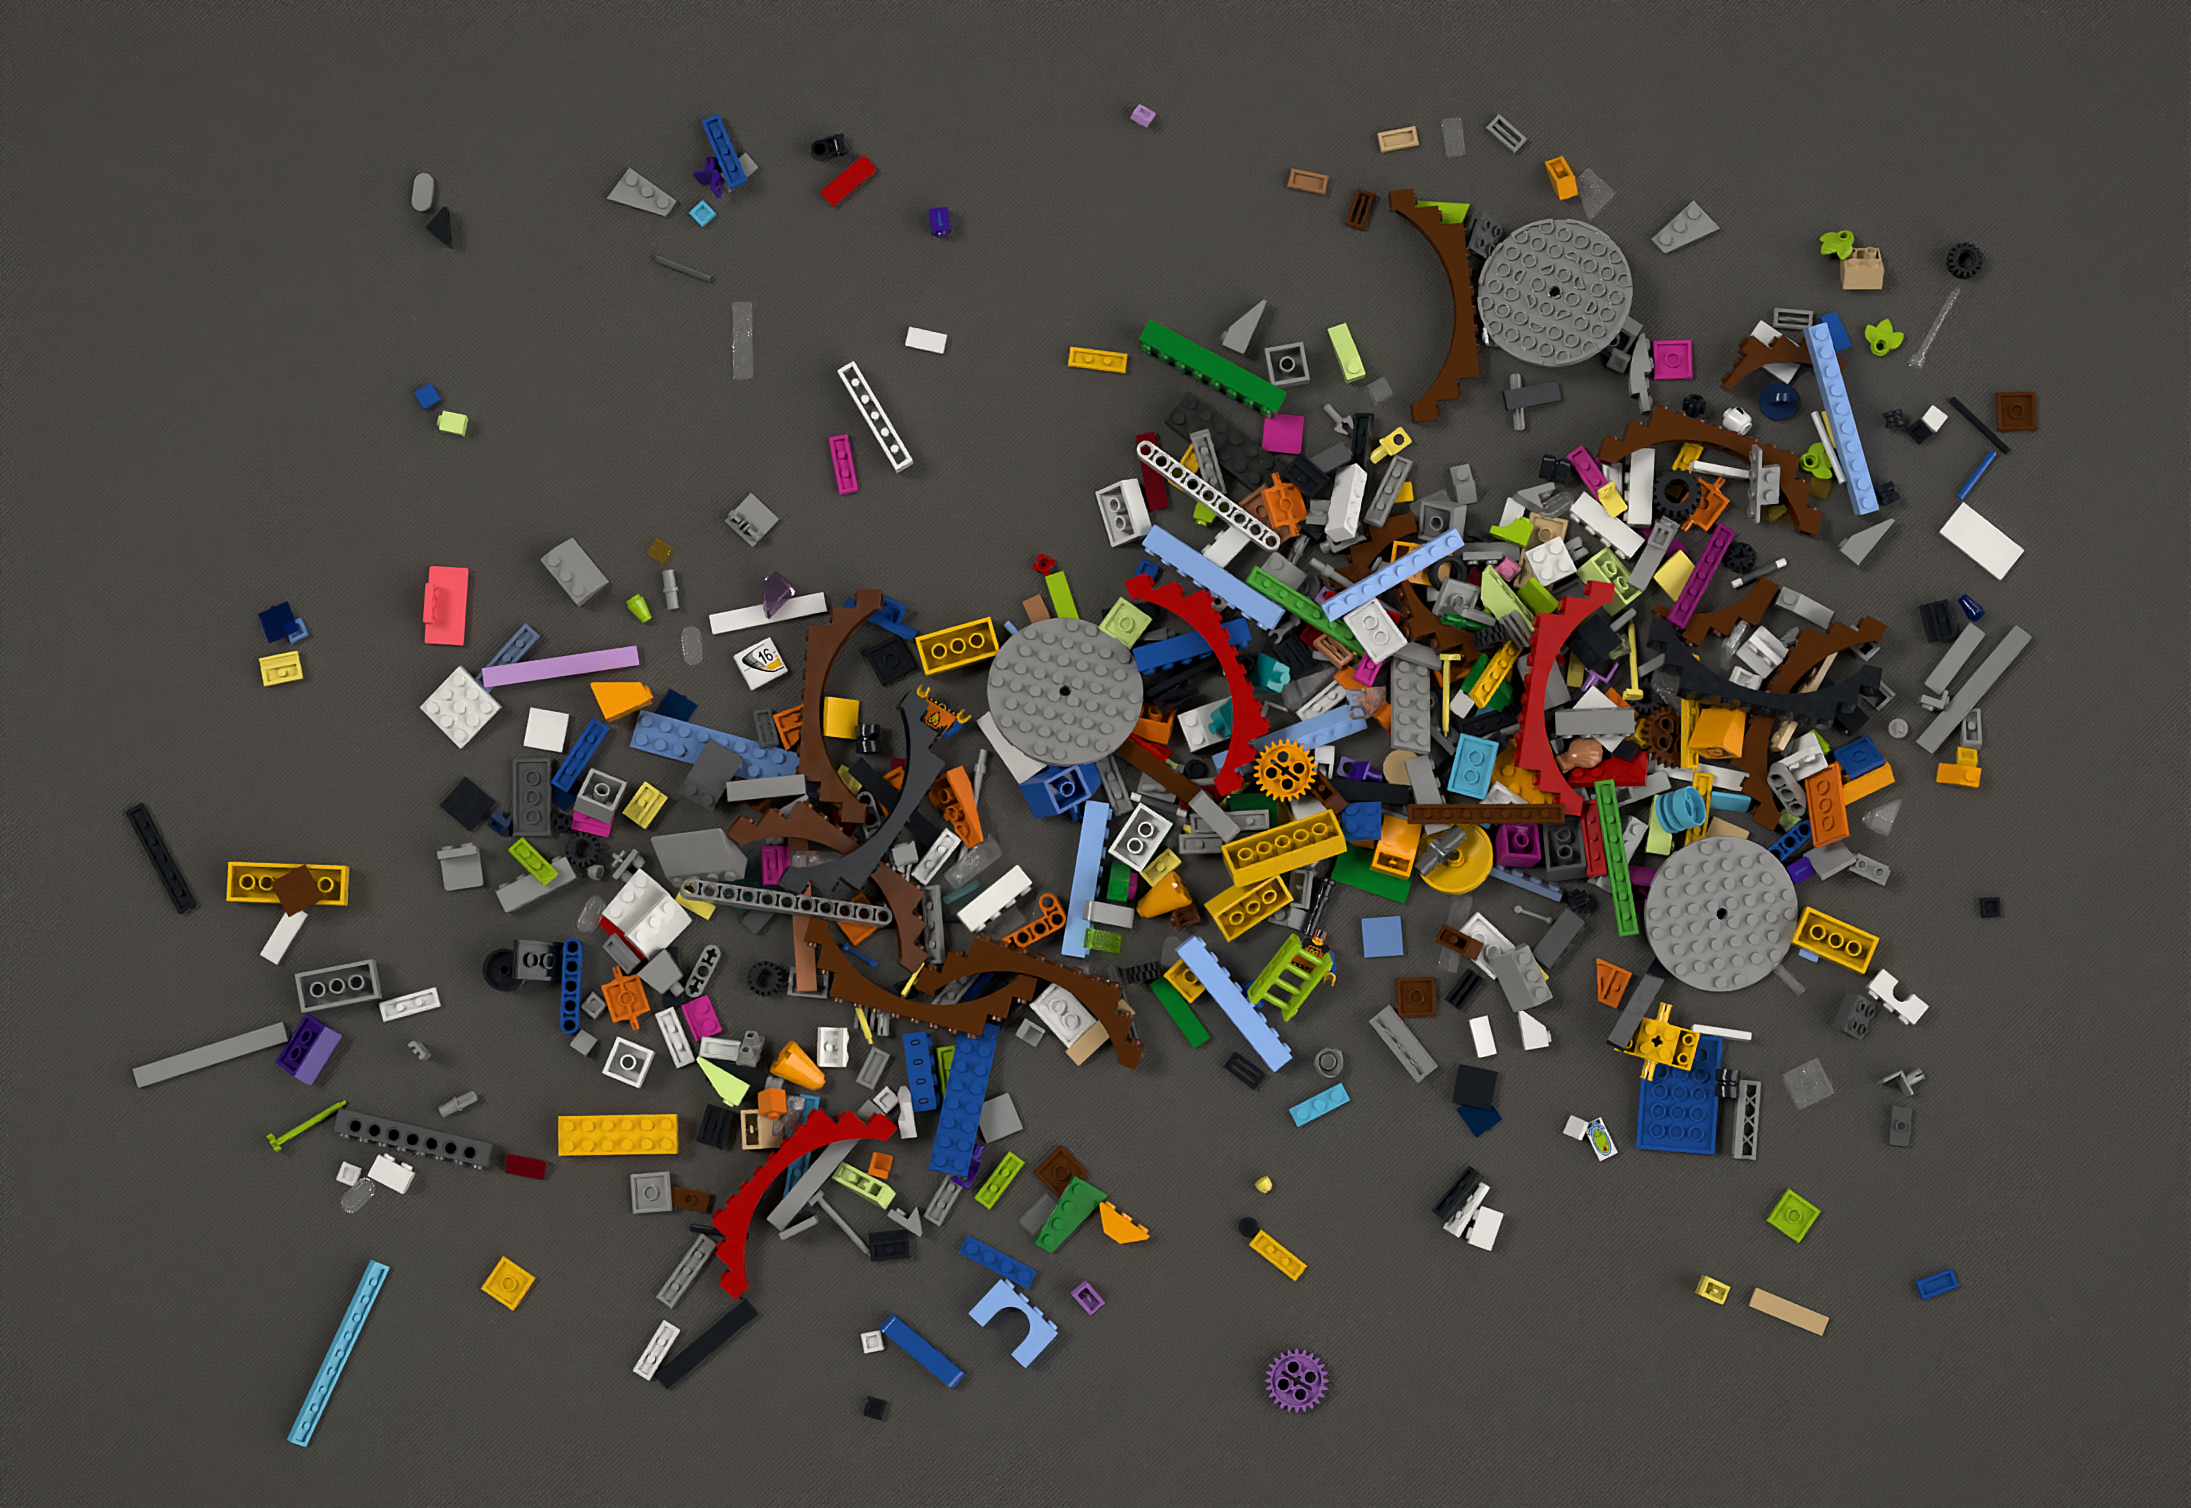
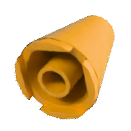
(1164, 897)
(797, 1067)

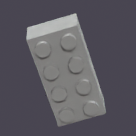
(338, 986)

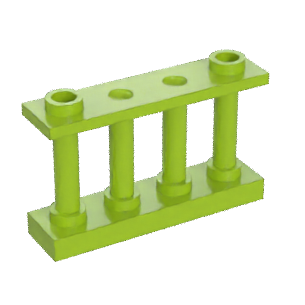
(1281, 962)

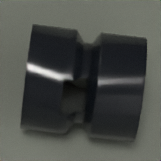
(1552, 468)
(868, 739)
(1727, 1083)

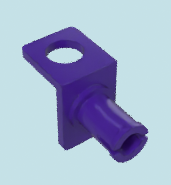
(711, 176)
(1360, 770)
(974, 1167)

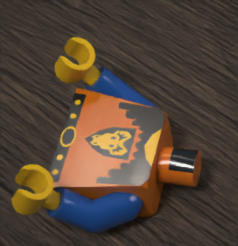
(941, 718)
(1317, 948)

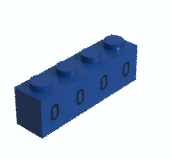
(920, 1071)

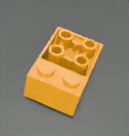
(1421, 577)
(1397, 848)

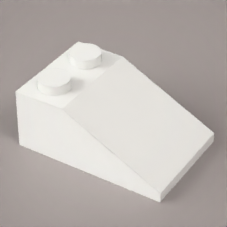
(1195, 727)

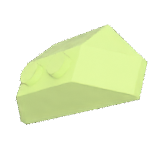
(1501, 599)

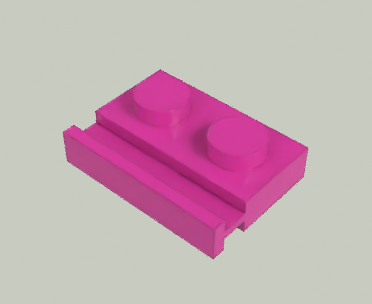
(590, 825)
(773, 863)
(701, 1018)

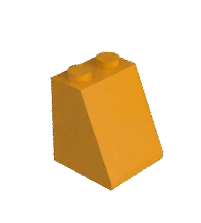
(621, 698)
(1719, 733)

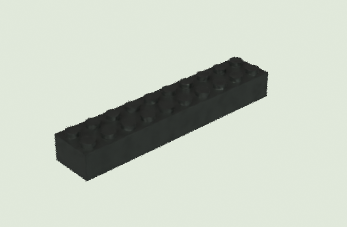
(1235, 451)

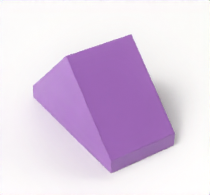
(1087, 1297)

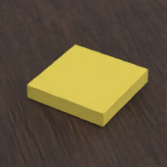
(1674, 574)

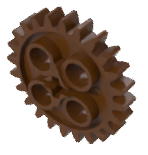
(1669, 737)

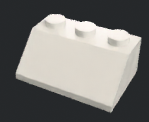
(1124, 512)
(1140, 837)
(633, 900)
(658, 927)

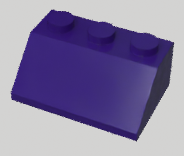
(308, 1049)

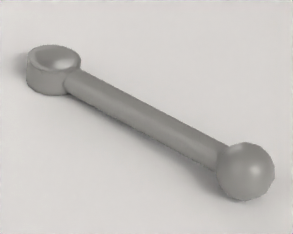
(1518, 909)

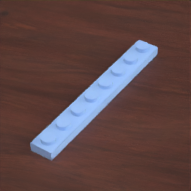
(1392, 574)

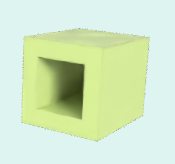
(452, 423)

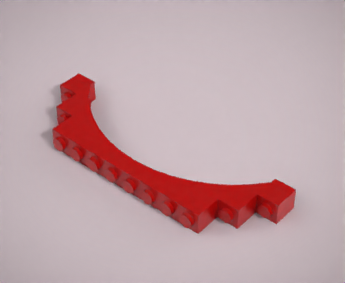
(1246, 710)
(1531, 740)
(737, 1215)

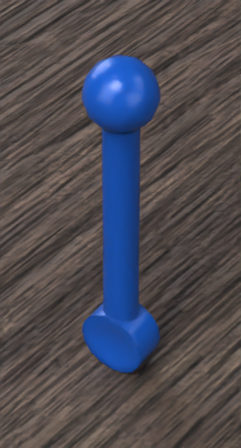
(845, 947)

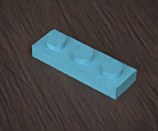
(1319, 1104)

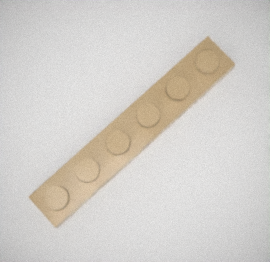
(1815, 676)

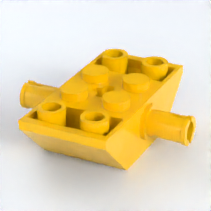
(1675, 1047)

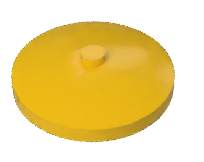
(1467, 865)

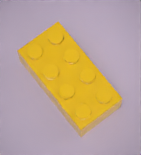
(957, 646)
(1244, 907)
(1834, 941)

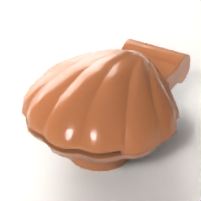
(1581, 753)

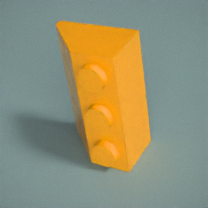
(1865, 783)

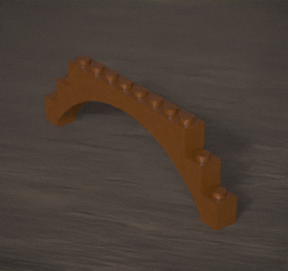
(1450, 246)
(1672, 427)
(822, 650)
(1808, 651)
(895, 890)
(1095, 993)
(955, 1018)

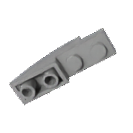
(1639, 366)
(1655, 783)

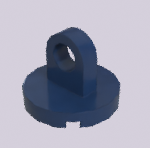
(1777, 401)

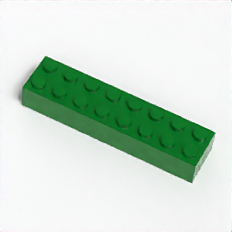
(1212, 369)

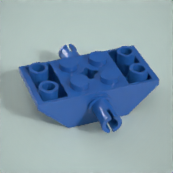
(1061, 789)

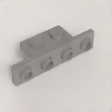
(1763, 484)
(1487, 552)

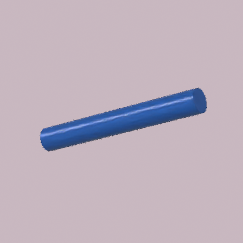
(1976, 475)

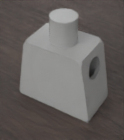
(1330, 544)
(663, 974)

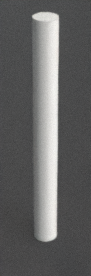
(1828, 447)

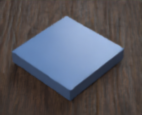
(1382, 936)

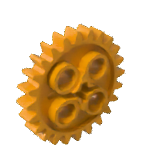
(1274, 784)

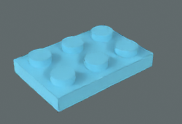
(1473, 766)

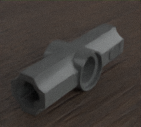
(1440, 850)

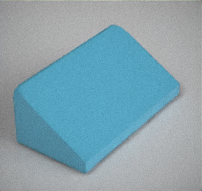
(1729, 801)

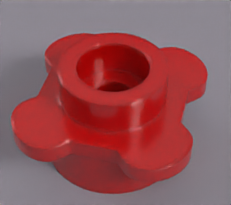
(1044, 569)

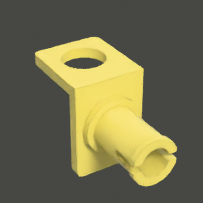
(1388, 446)
(1611, 500)

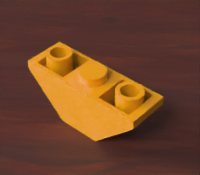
(1120, 1226)

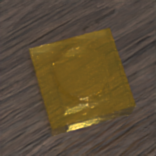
(1775, 512)

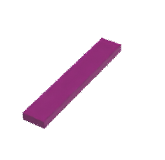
(1700, 576)

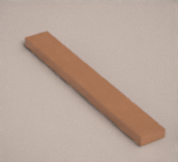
(804, 955)

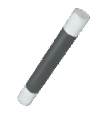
(1758, 573)
(1157, 804)

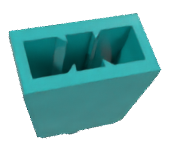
(1269, 675)
(1222, 719)

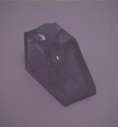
(775, 593)

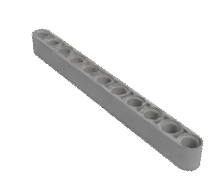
(777, 907)

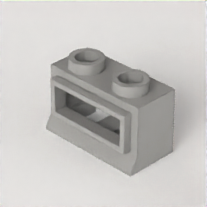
(903, 854)
(1869, 869)

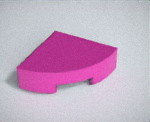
(1132, 886)

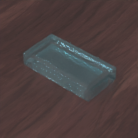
(961, 892)

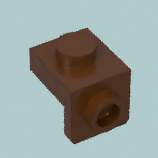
(1185, 916)

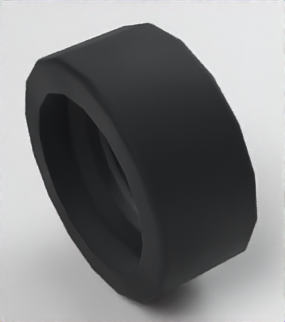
(1433, 571)

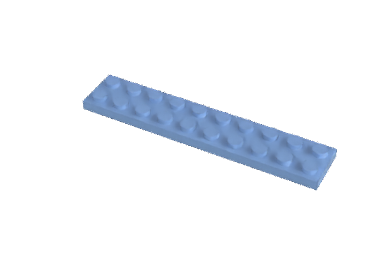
(686, 742)

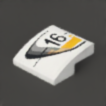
(760, 663)

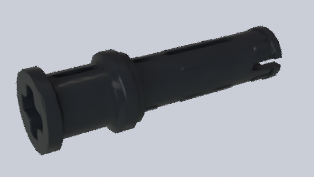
(1321, 898)

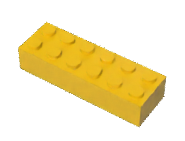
(1283, 848)
(252, 882)
(618, 1134)

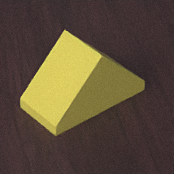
(1712, 1289)

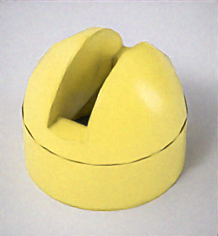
(1264, 1184)

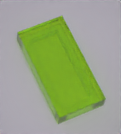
(1102, 940)

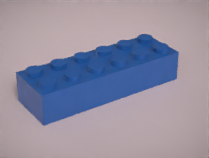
(1186, 648)

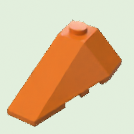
(1153, 725)
(956, 800)

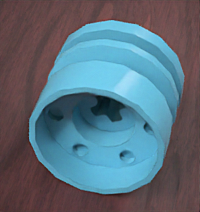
(1680, 810)

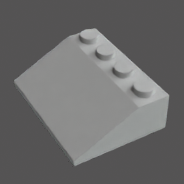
(699, 856)

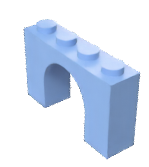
(1004, 1296)

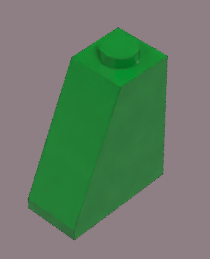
(1502, 695)
(1118, 882)

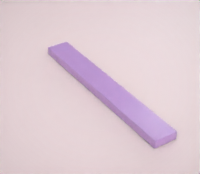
(560, 666)

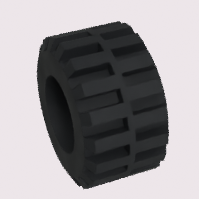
(1671, 478)

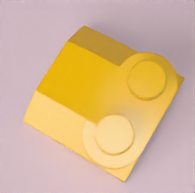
(1184, 981)

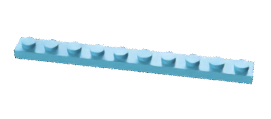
(338, 1353)

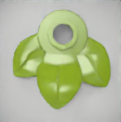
(1837, 242)
(1883, 335)
(1820, 461)

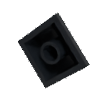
(1593, 641)

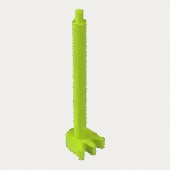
(277, 1142)

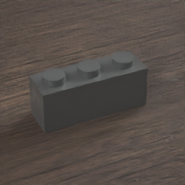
(1558, 939)

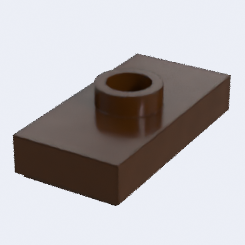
(690, 1199)

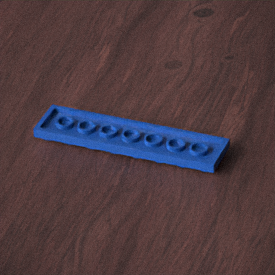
(963, 1102)

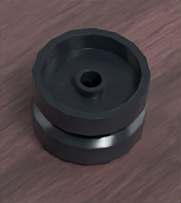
(493, 971)

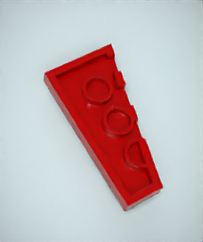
(1621, 771)

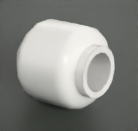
(1737, 420)

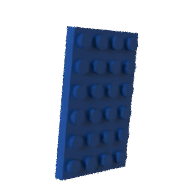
(1679, 1105)

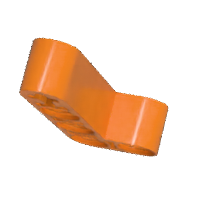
(1344, 678)
(1047, 920)

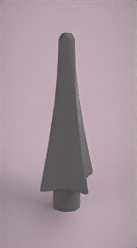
(1157, 635)
(1557, 746)

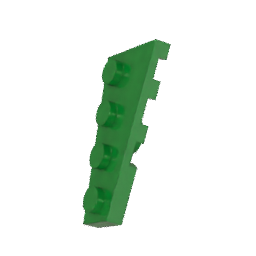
(1071, 1209)

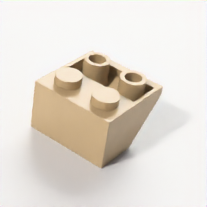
(1862, 269)
(757, 1131)

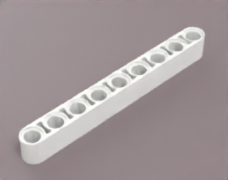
(1203, 488)

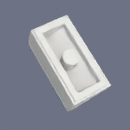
(1482, 1036)

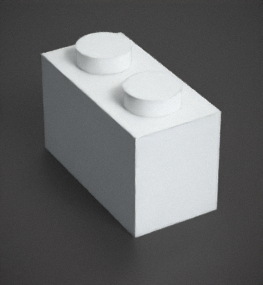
(392, 1173)
(1484, 1228)

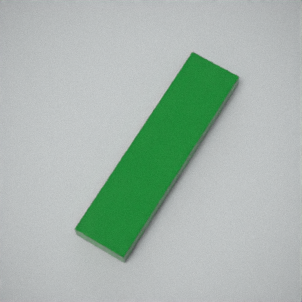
(1179, 1011)

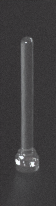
(1917, 360)

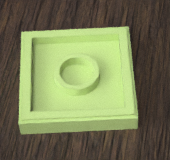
(1125, 622)

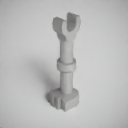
(1294, 620)

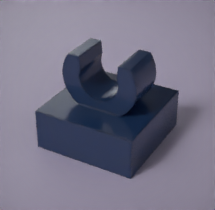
(499, 823)

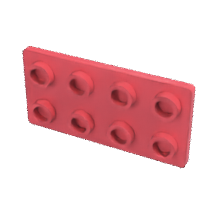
(445, 605)

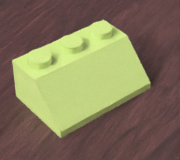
(1609, 569)

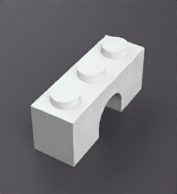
(1882, 987)

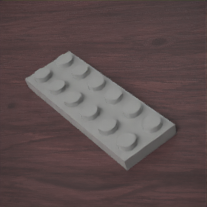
(1410, 706)

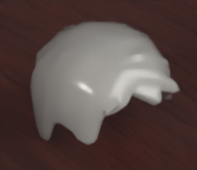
(1329, 1062)

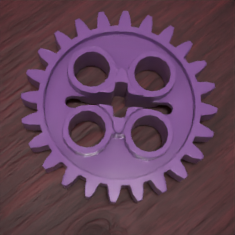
(1287, 1395)

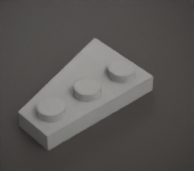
(641, 194)

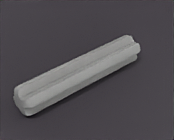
(1518, 414)

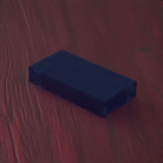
(978, 986)

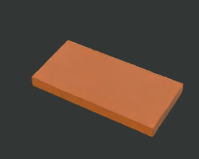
(1826, 806)

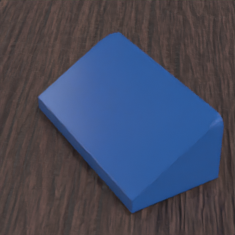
(1837, 332)

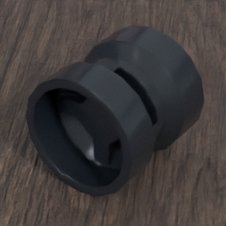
(1887, 493)

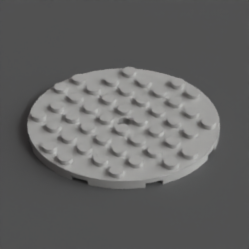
(1562, 328)
(1055, 727)
(1684, 907)

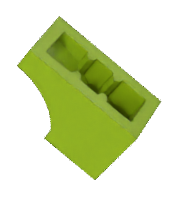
(1204, 516)
(1515, 533)

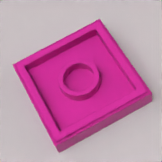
(1672, 359)
(1283, 434)

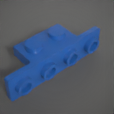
(890, 618)

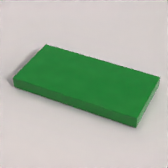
(1353, 870)

